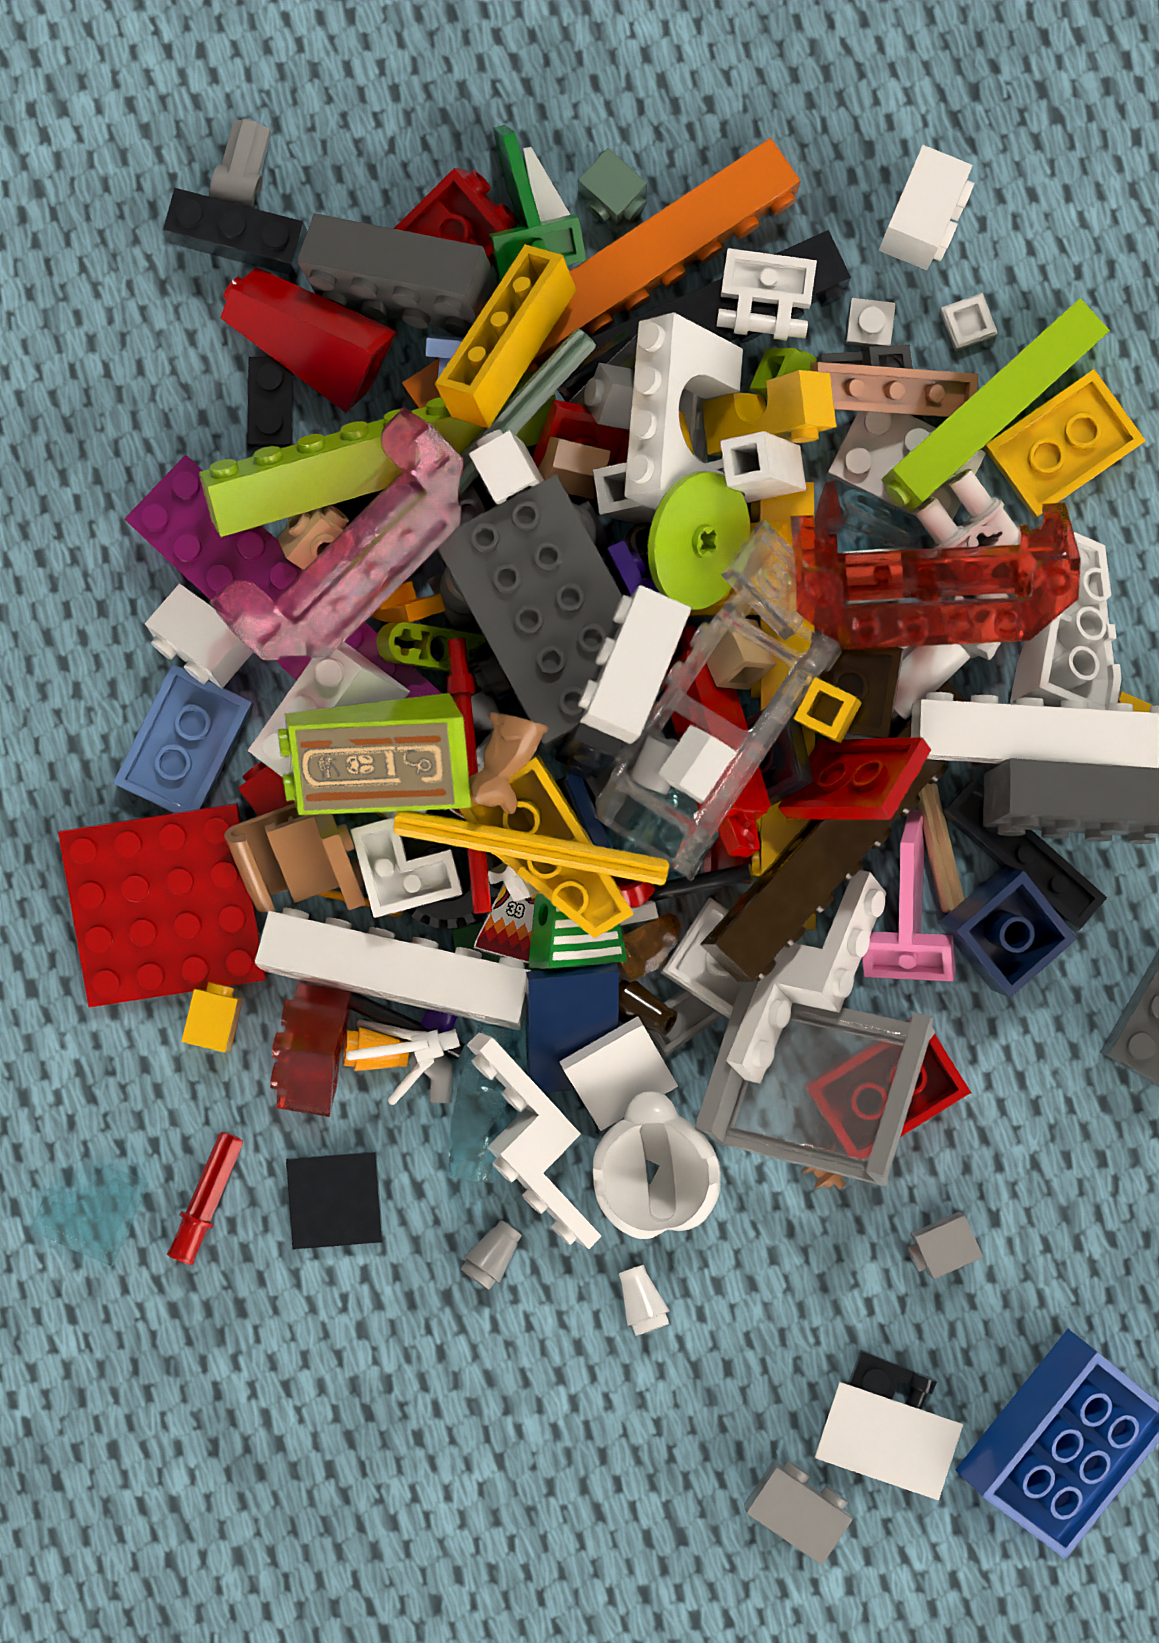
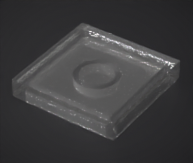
(766, 578)

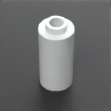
(926, 672)

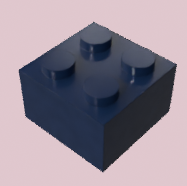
(1007, 930)

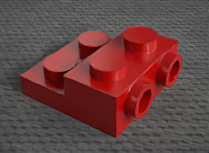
(460, 212)

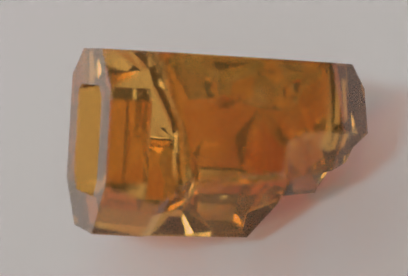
(649, 946)

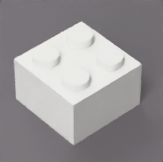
(931, 197)

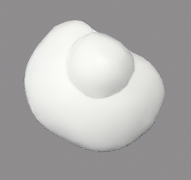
(684, 1184)

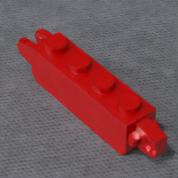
(739, 825)

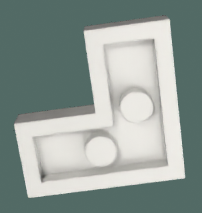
(394, 881)

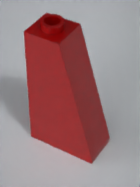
(309, 335)

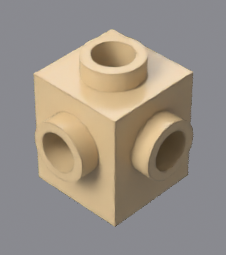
(311, 533)

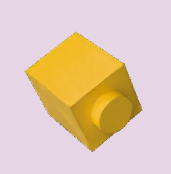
(827, 710)
(212, 1018)

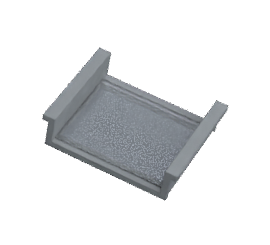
(827, 1097)

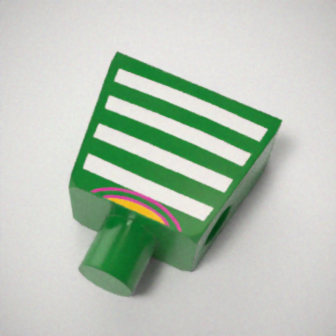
(562, 943)

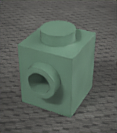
(612, 189)

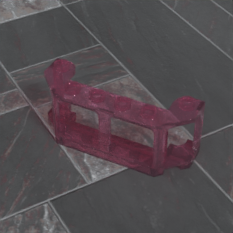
(363, 560)

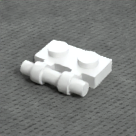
(769, 280)

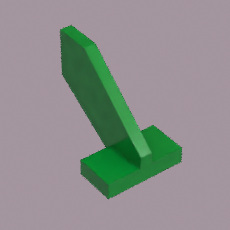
(555, 235)

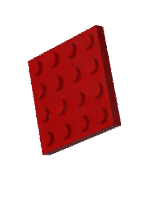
(159, 906)

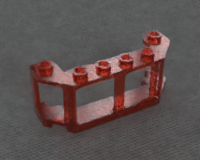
(1032, 571)

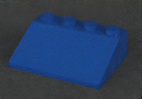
(1064, 1444)

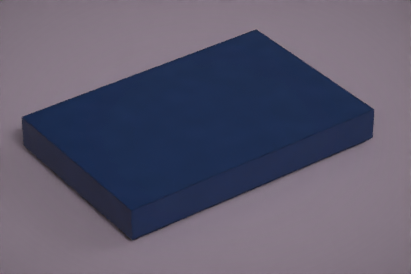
(566, 1014)

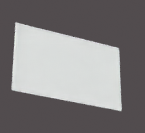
(889, 1441)

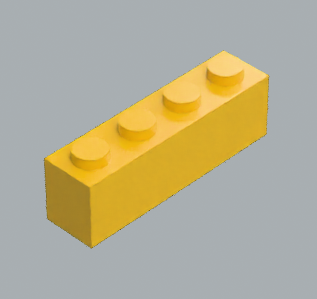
(506, 336)

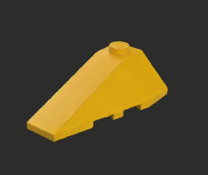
(542, 810)

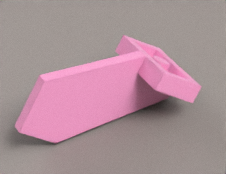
(910, 952)

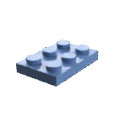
(183, 742)

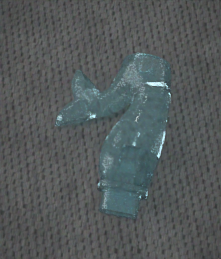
(474, 1112)

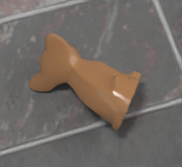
(508, 750)

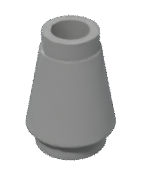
(491, 1255)

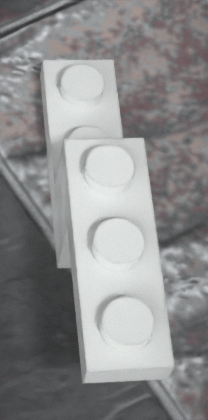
(808, 977)
(532, 1141)

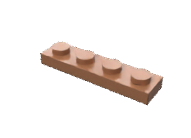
(897, 389)

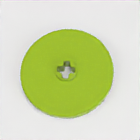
(696, 538)

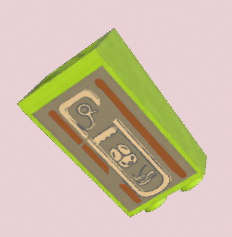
(377, 757)

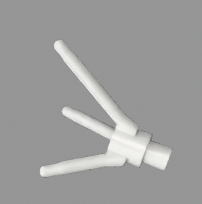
(423, 1043)

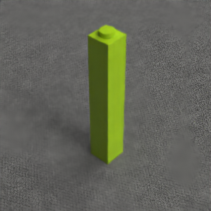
(994, 406)

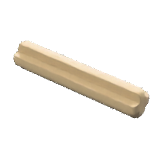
(939, 849)

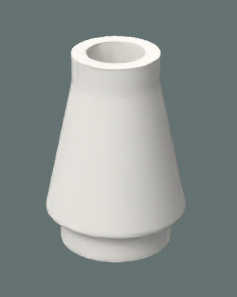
(642, 1302)

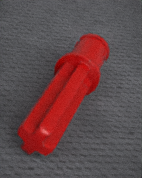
(205, 1198)

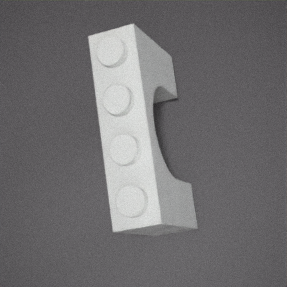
(671, 358)
(753, 464)

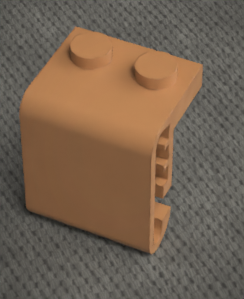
(295, 854)

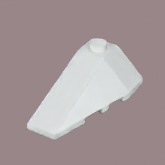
(1075, 650)

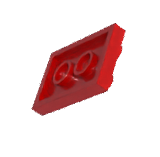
(858, 778)

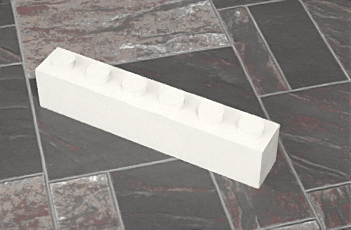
(1031, 731)
(393, 968)

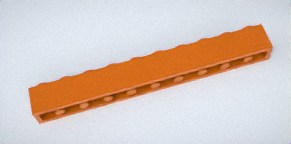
(659, 251)

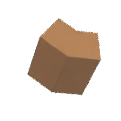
(573, 465)

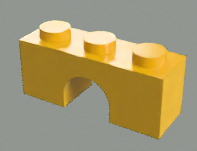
(796, 411)

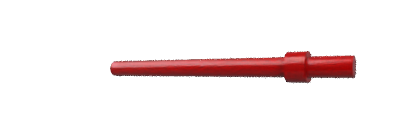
(461, 686)

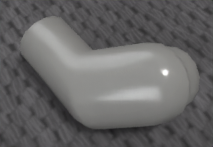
(441, 1078)

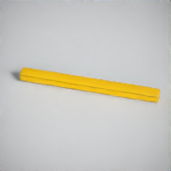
(531, 846)

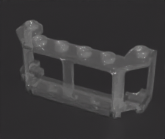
(749, 745)

